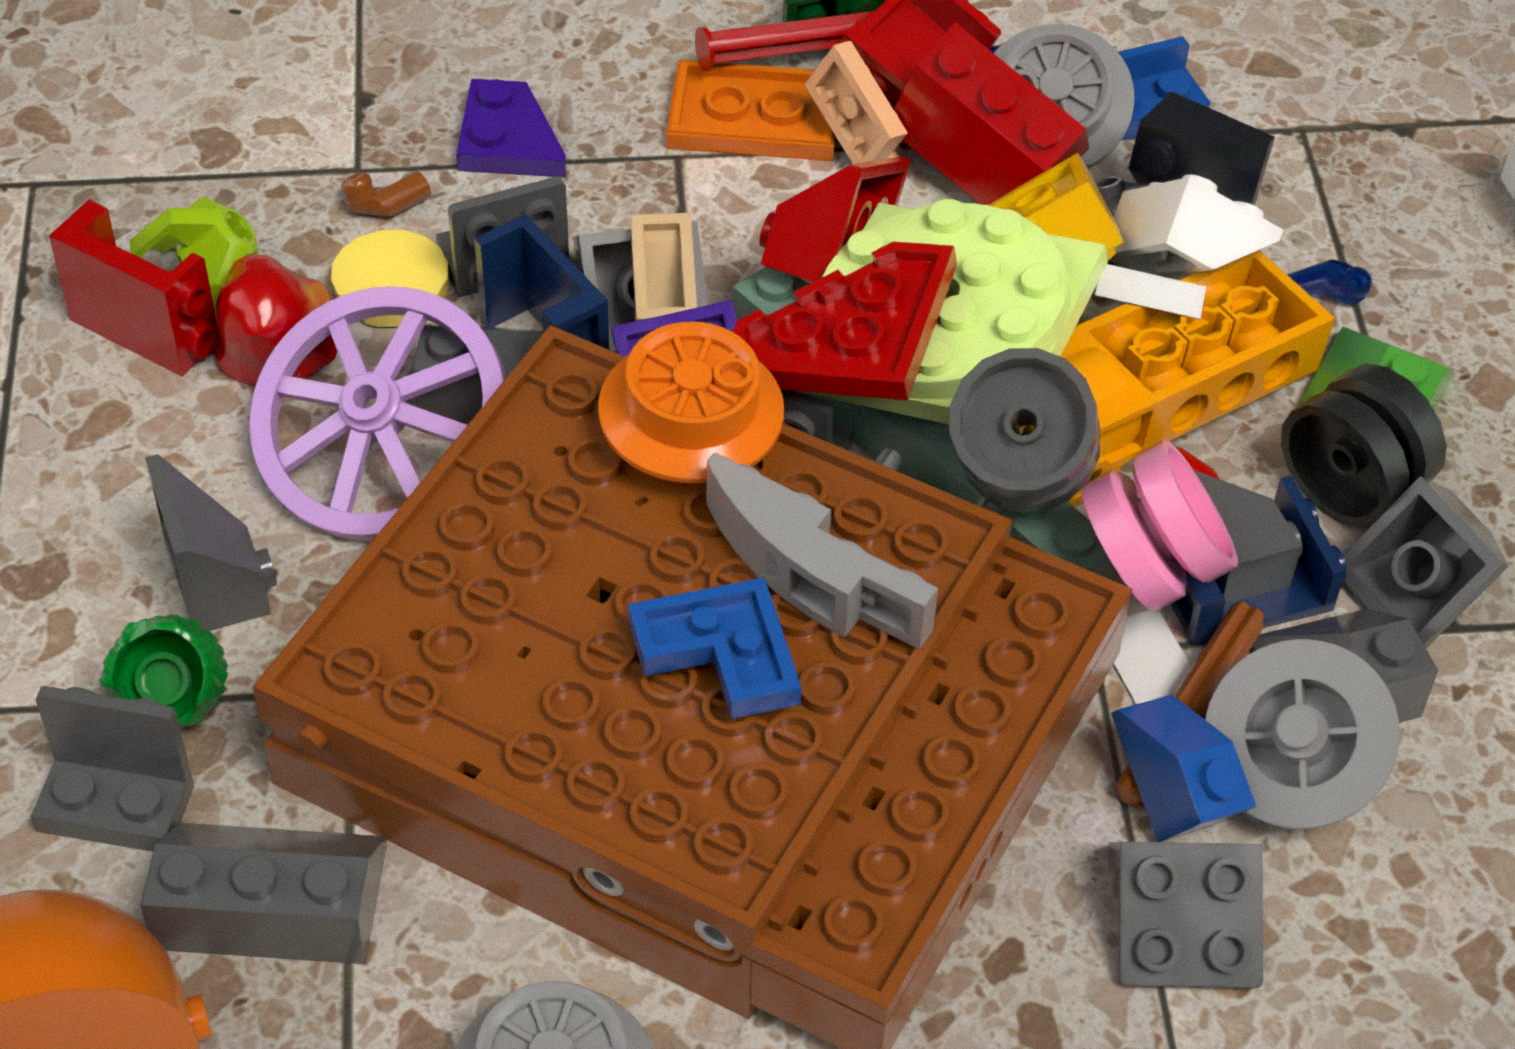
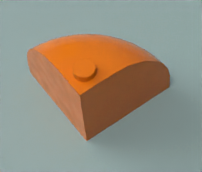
(88, 978)

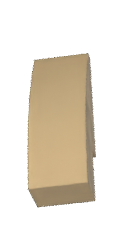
(662, 264)

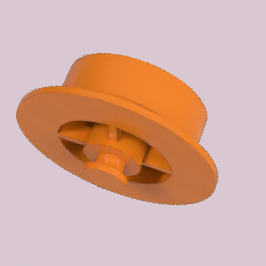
(687, 396)

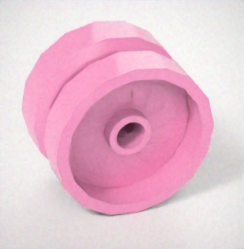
(1159, 526)

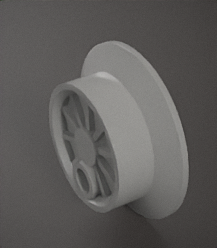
(1079, 76)
(1308, 731)
(555, 1018)

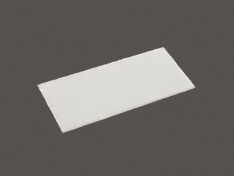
(1151, 291)

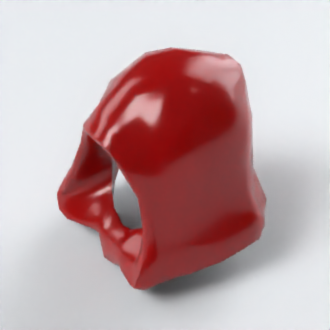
(257, 311)

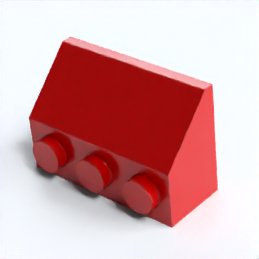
(983, 120)
(820, 220)

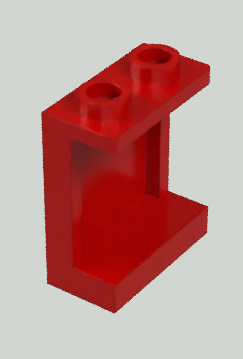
(905, 31)
(130, 300)

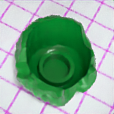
(167, 663)

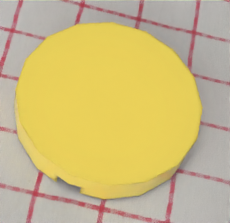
(390, 259)

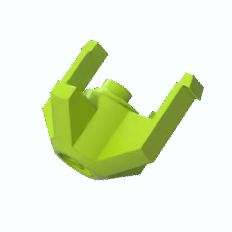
(203, 229)

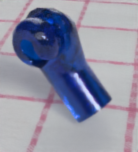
(1334, 281)

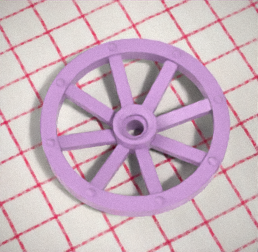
(373, 424)

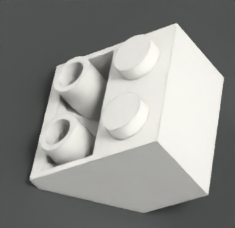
(1187, 228)

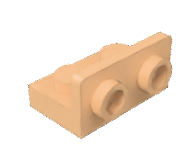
(855, 106)

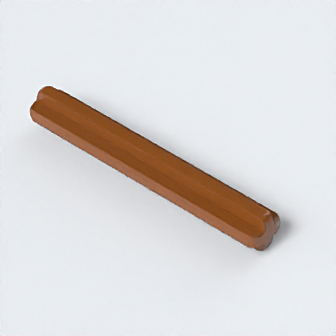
(1222, 652)

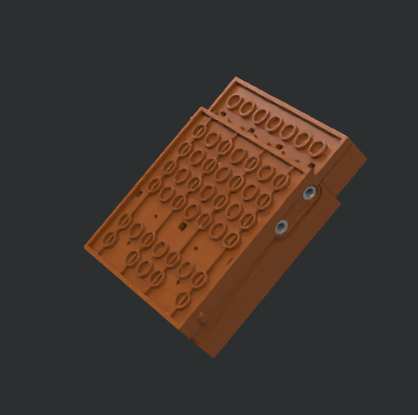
(788, 860)

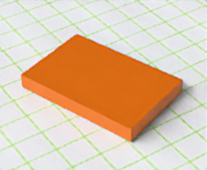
(747, 112)

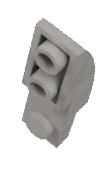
(826, 578)

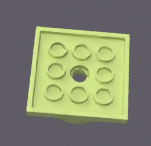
(1007, 291)

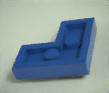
(726, 626)

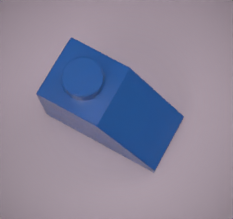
(1181, 767)

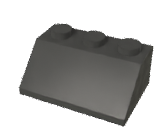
(264, 892)

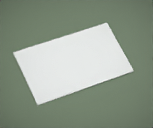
(1150, 658)

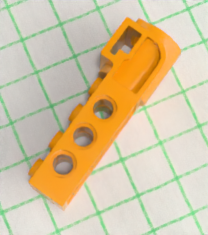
(1175, 372)

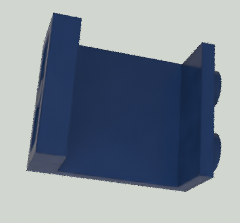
(527, 271)
(1312, 589)

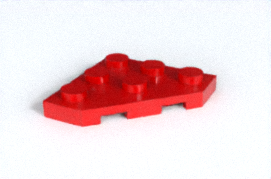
(858, 329)

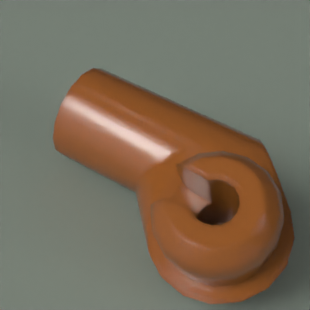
(387, 200)

